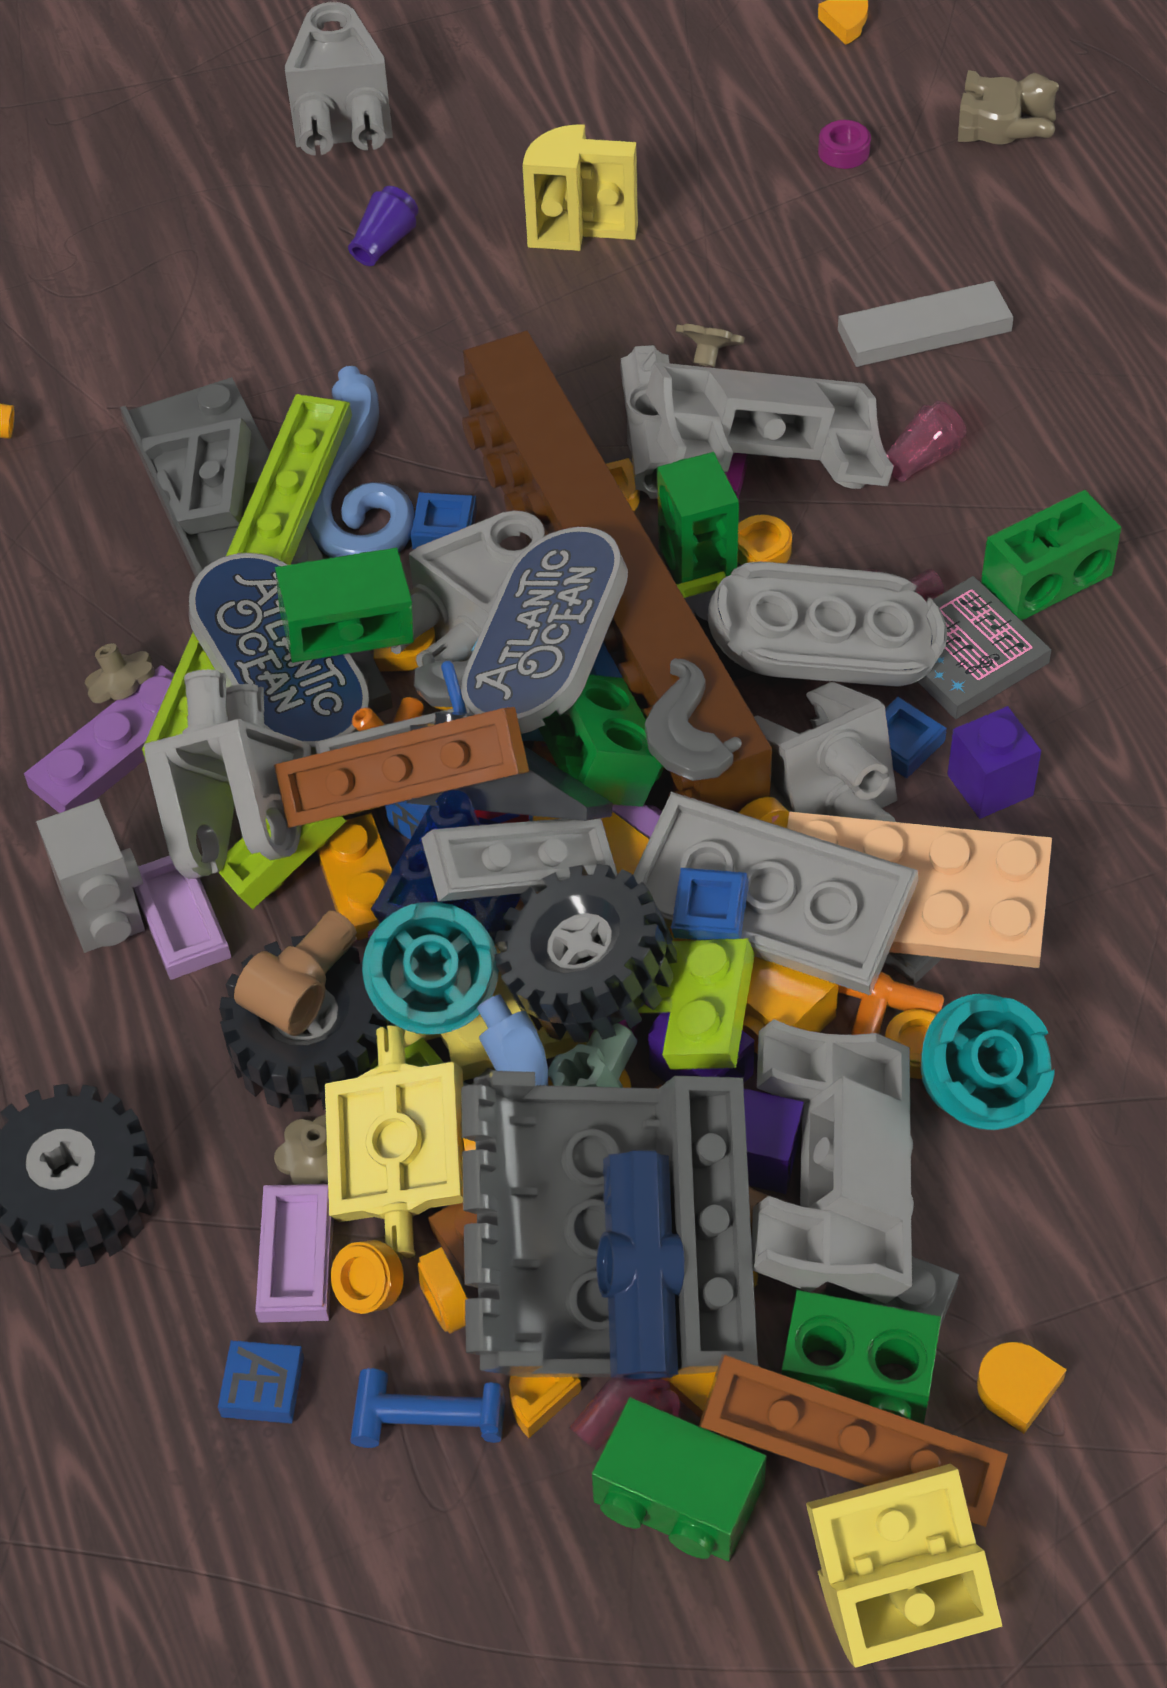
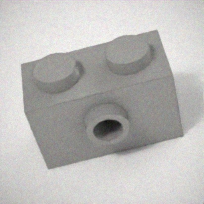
(93, 875)

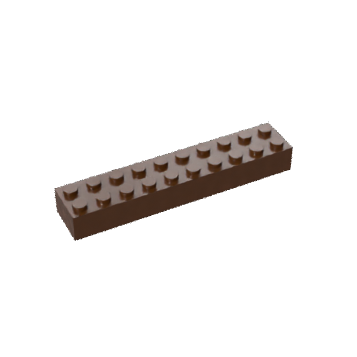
(554, 471)

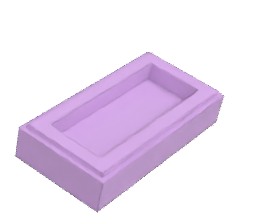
(180, 919)
(295, 1254)

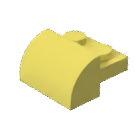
(579, 189)
(902, 1566)

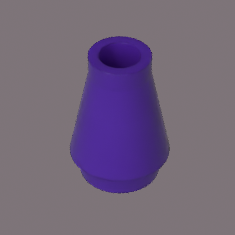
(384, 223)

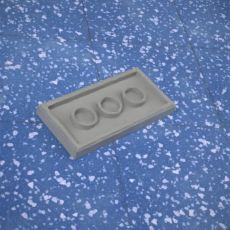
(806, 897)

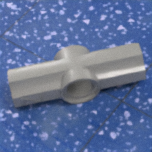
(642, 417)

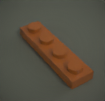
(402, 767)
(843, 1433)

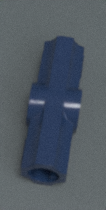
(640, 1266)

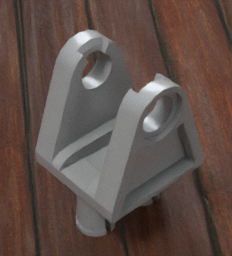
(337, 83)
(459, 582)
(839, 764)
(217, 765)

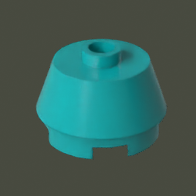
(430, 967)
(987, 1061)

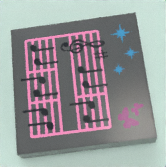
(983, 649)

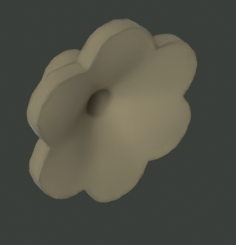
(708, 342)
(118, 674)
(304, 1152)

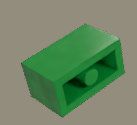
(344, 604)
(678, 1481)

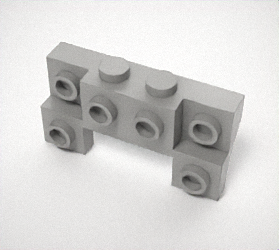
(771, 417)
(853, 1163)

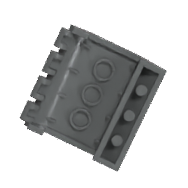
(544, 1211)

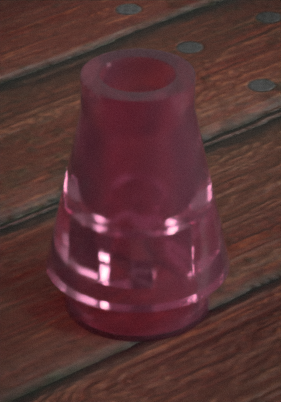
(926, 439)

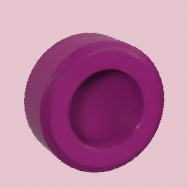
(844, 144)

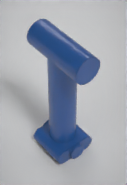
(377, 1407)

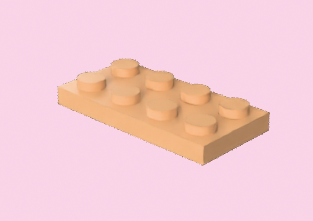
(975, 889)

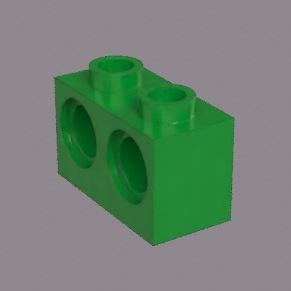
(697, 518)
(1051, 555)
(604, 742)
(864, 1340)

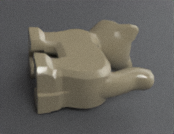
(994, 108)

